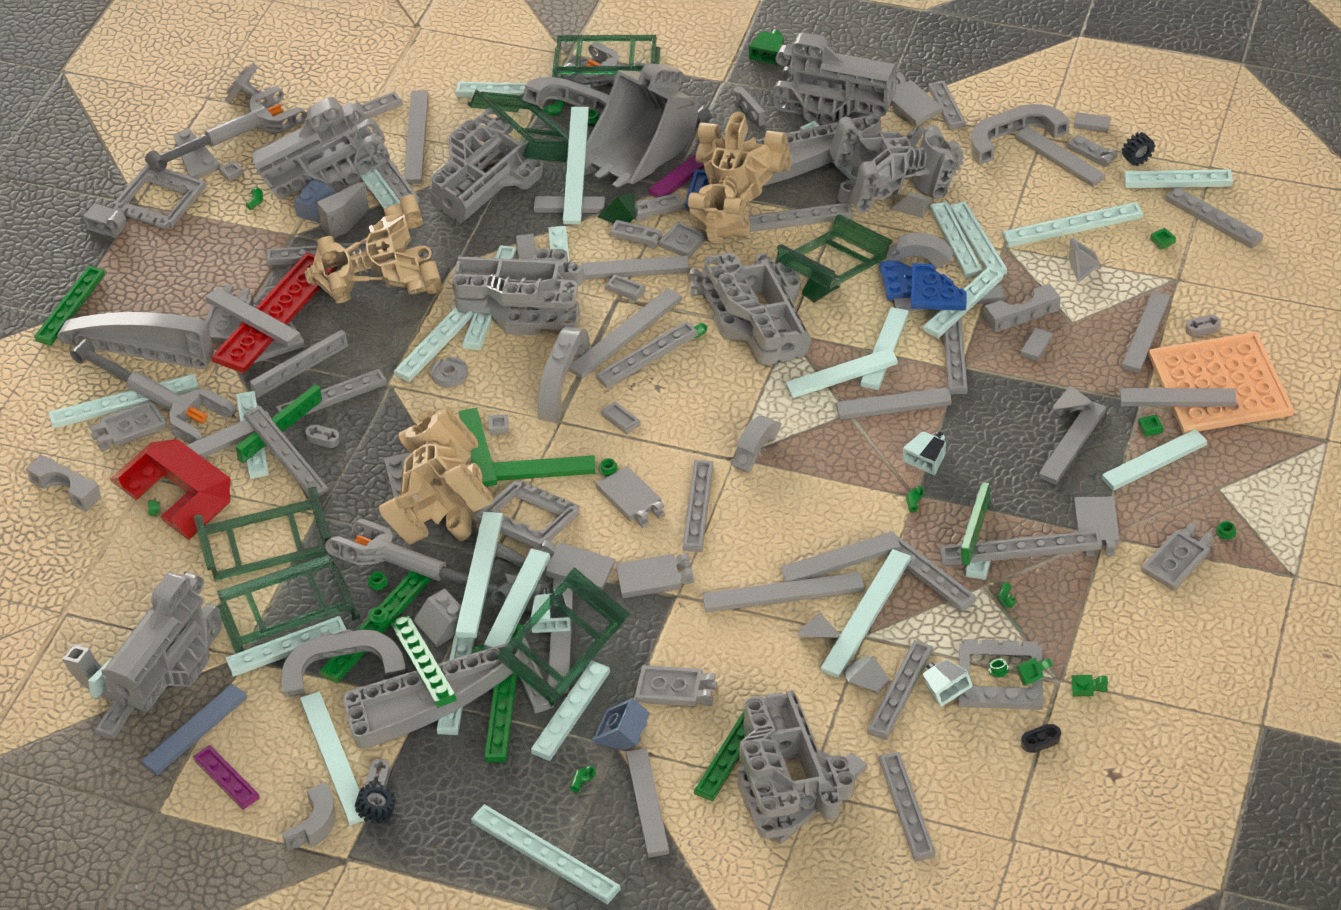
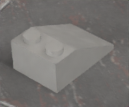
(343, 210)

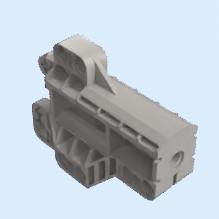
(830, 77)
(325, 150)
(453, 185)
(537, 283)
(780, 285)
(166, 645)
(765, 777)

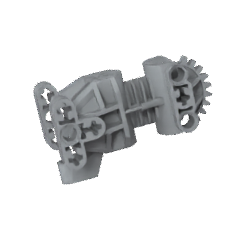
(887, 158)

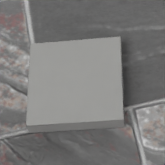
(683, 240)

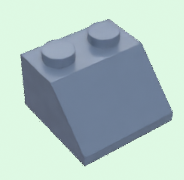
(307, 200)
(622, 725)

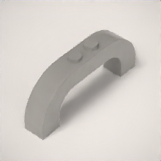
(565, 90)
(1012, 120)
(570, 343)
(336, 645)

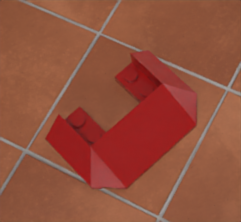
(205, 484)

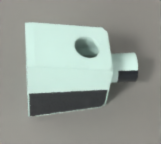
(925, 451)
(554, 619)
(946, 681)

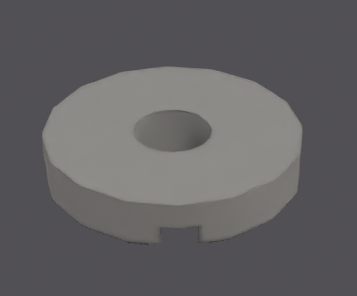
(452, 379)

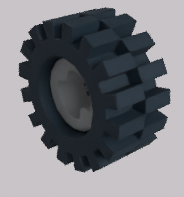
(1138, 148)
(366, 805)

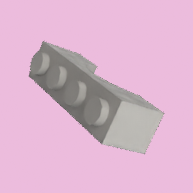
(1004, 315)
(46, 473)

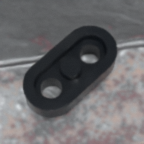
(1038, 740)

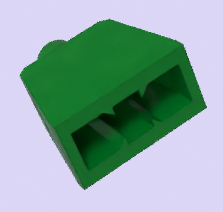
(766, 46)

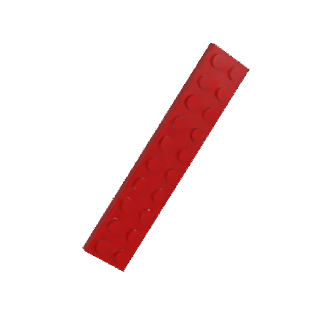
(282, 304)

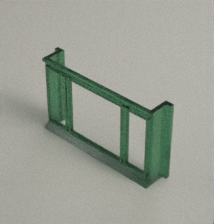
(577, 69)
(536, 148)
(846, 230)
(314, 504)
(274, 578)
(596, 599)

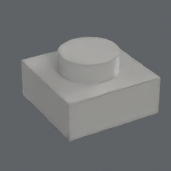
(231, 170)
(498, 424)

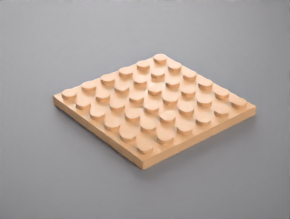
(1223, 363)

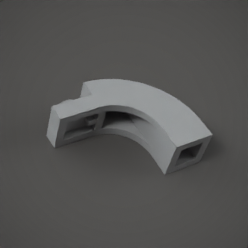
(921, 245)
(752, 439)
(82, 665)
(320, 822)

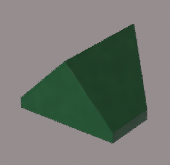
(620, 209)
(815, 291)

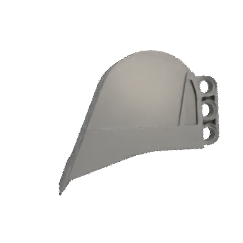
(642, 124)

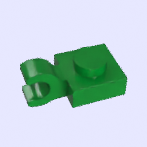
(1031, 670)
(1085, 685)

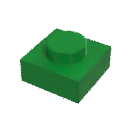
(1163, 238)
(1150, 425)

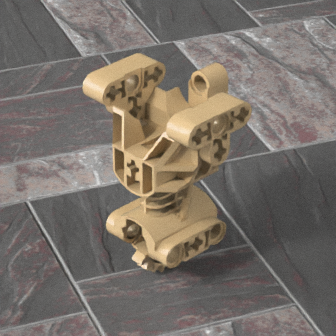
(734, 175)
(384, 255)
(437, 479)

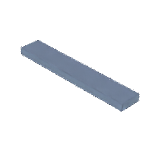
(194, 729)

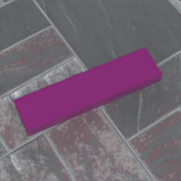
(676, 178)
(226, 777)

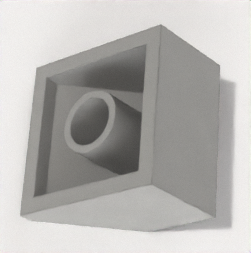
(438, 617)

